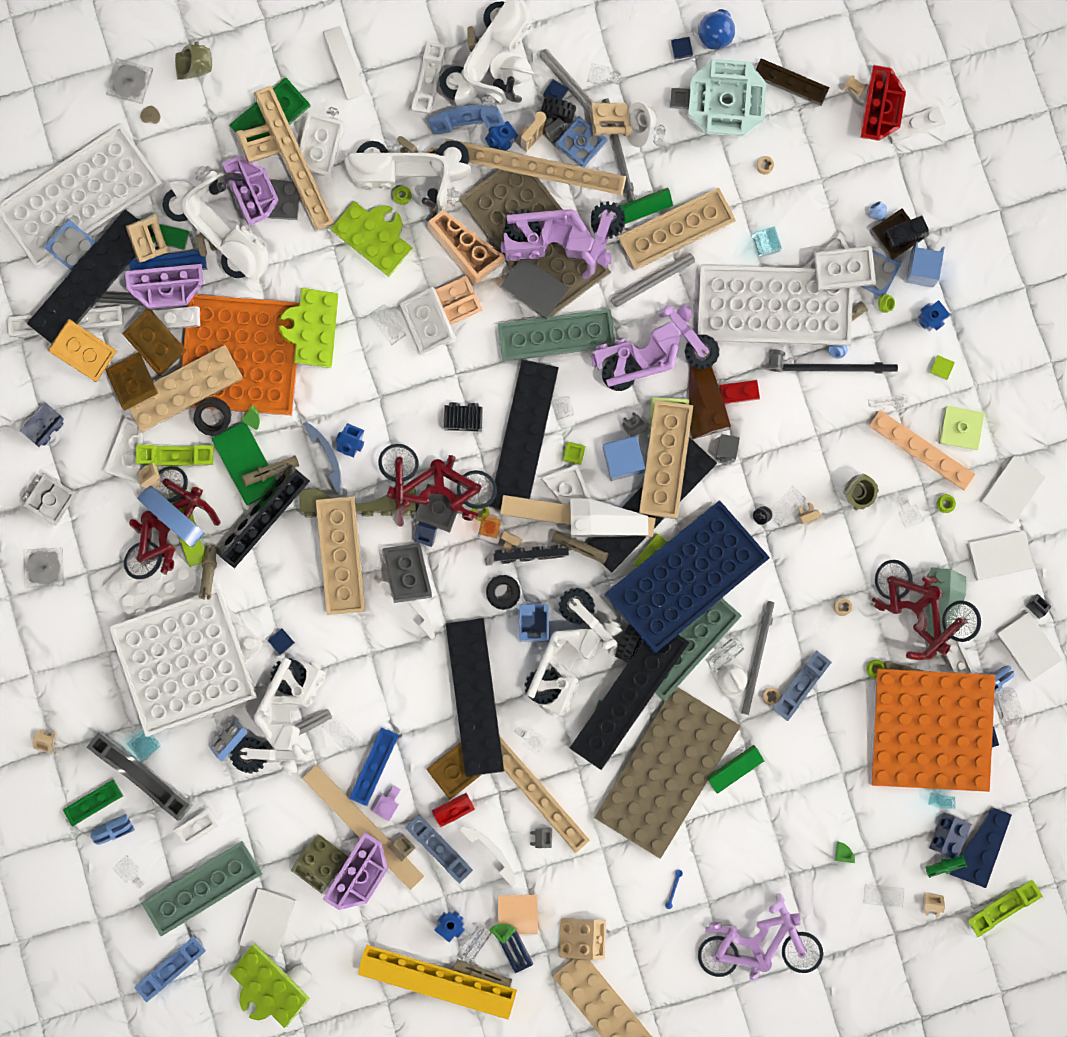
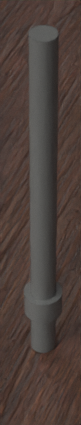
(628, 187)
(766, 621)

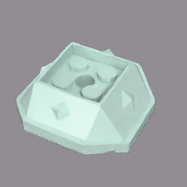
(727, 80)

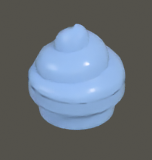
(878, 211)
(837, 351)

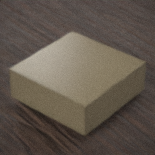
(401, 847)

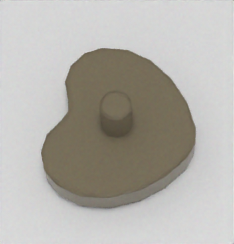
(150, 114)

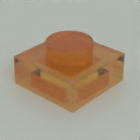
(489, 527)

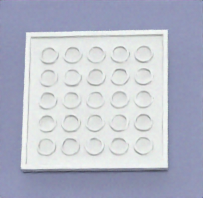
(183, 662)

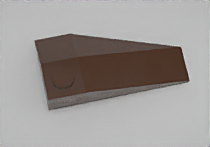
(709, 410)

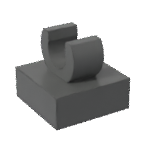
(680, 98)
(554, 129)
(634, 425)
(543, 838)

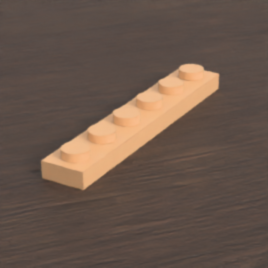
(922, 450)

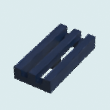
(523, 950)

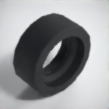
(215, 403)

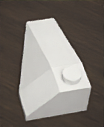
(600, 519)

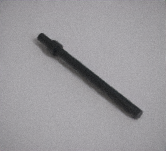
(877, 367)

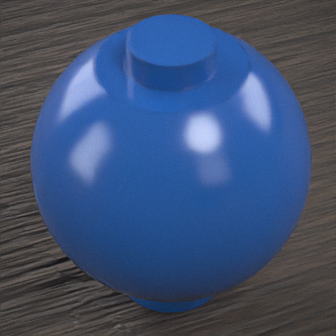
(716, 29)

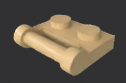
(610, 114)
(533, 133)
(258, 148)
(142, 241)

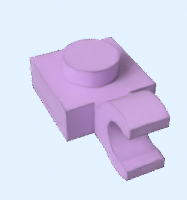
(386, 805)

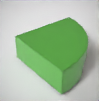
(251, 417)
(844, 853)
(502, 932)

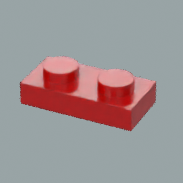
(740, 392)
(453, 809)

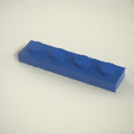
(171, 260)
(374, 766)

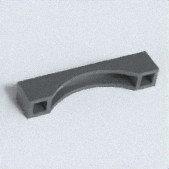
(140, 775)

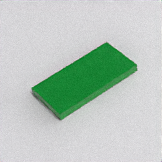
(290, 100)
(241, 457)

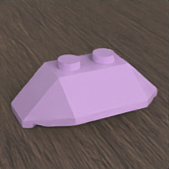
(254, 193)
(165, 285)
(358, 875)

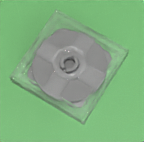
(129, 81)
(43, 567)

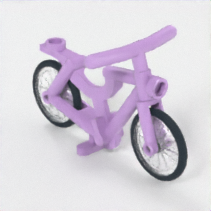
(800, 950)

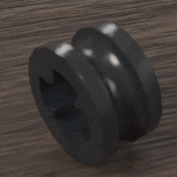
(759, 519)

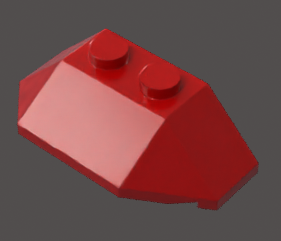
(882, 104)

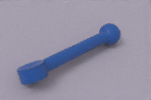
(678, 874)

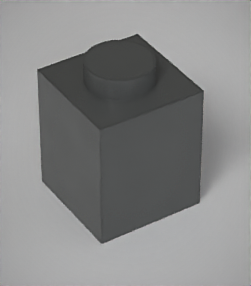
(727, 448)

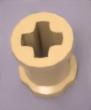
(855, 86)

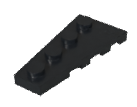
(520, 554)

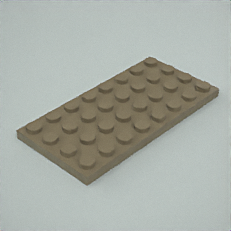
(511, 191)
(667, 772)

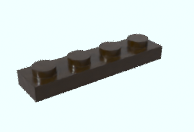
(792, 82)

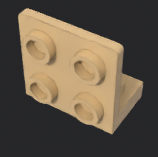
(582, 938)

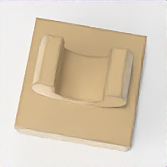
(149, 476)
(809, 515)
(511, 540)
(43, 742)
(934, 903)

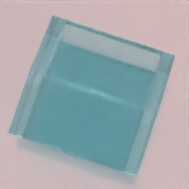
(767, 241)
(143, 746)
(942, 802)

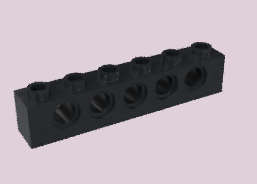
(262, 516)

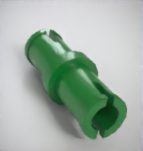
(946, 866)

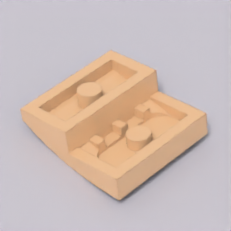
(458, 300)
(519, 912)

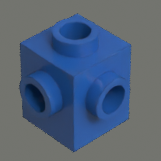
(501, 136)
(933, 316)
(350, 440)
(446, 932)

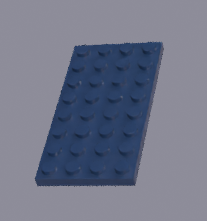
(686, 576)

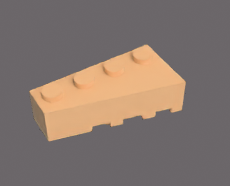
(466, 249)

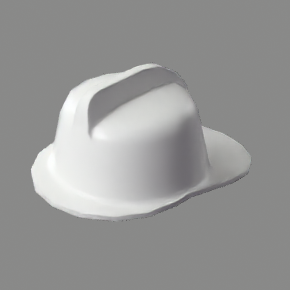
(508, 65)
(642, 120)
(732, 679)

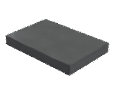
(534, 287)
(407, 573)

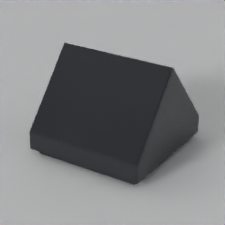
(1038, 606)

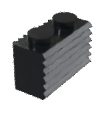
(906, 232)
(463, 417)

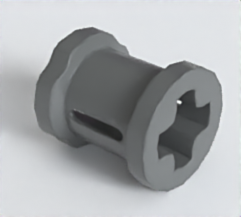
(775, 360)

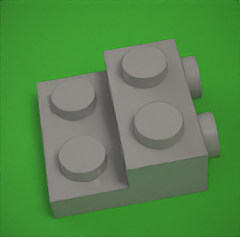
(48, 498)

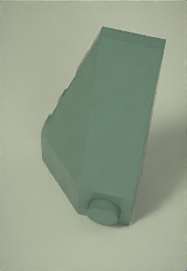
(953, 589)

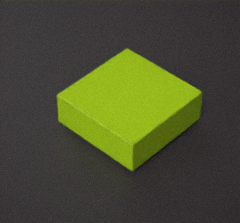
(942, 367)
(574, 453)

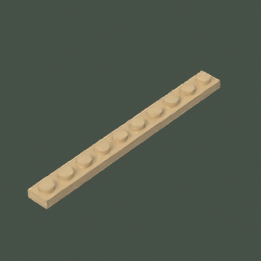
(545, 168)

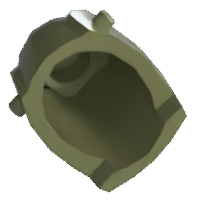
(193, 61)
(861, 491)

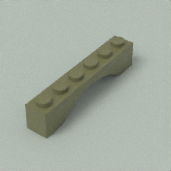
(382, 505)

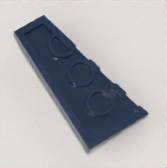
(984, 849)

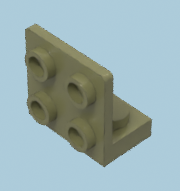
(319, 863)

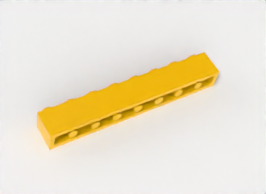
(437, 982)

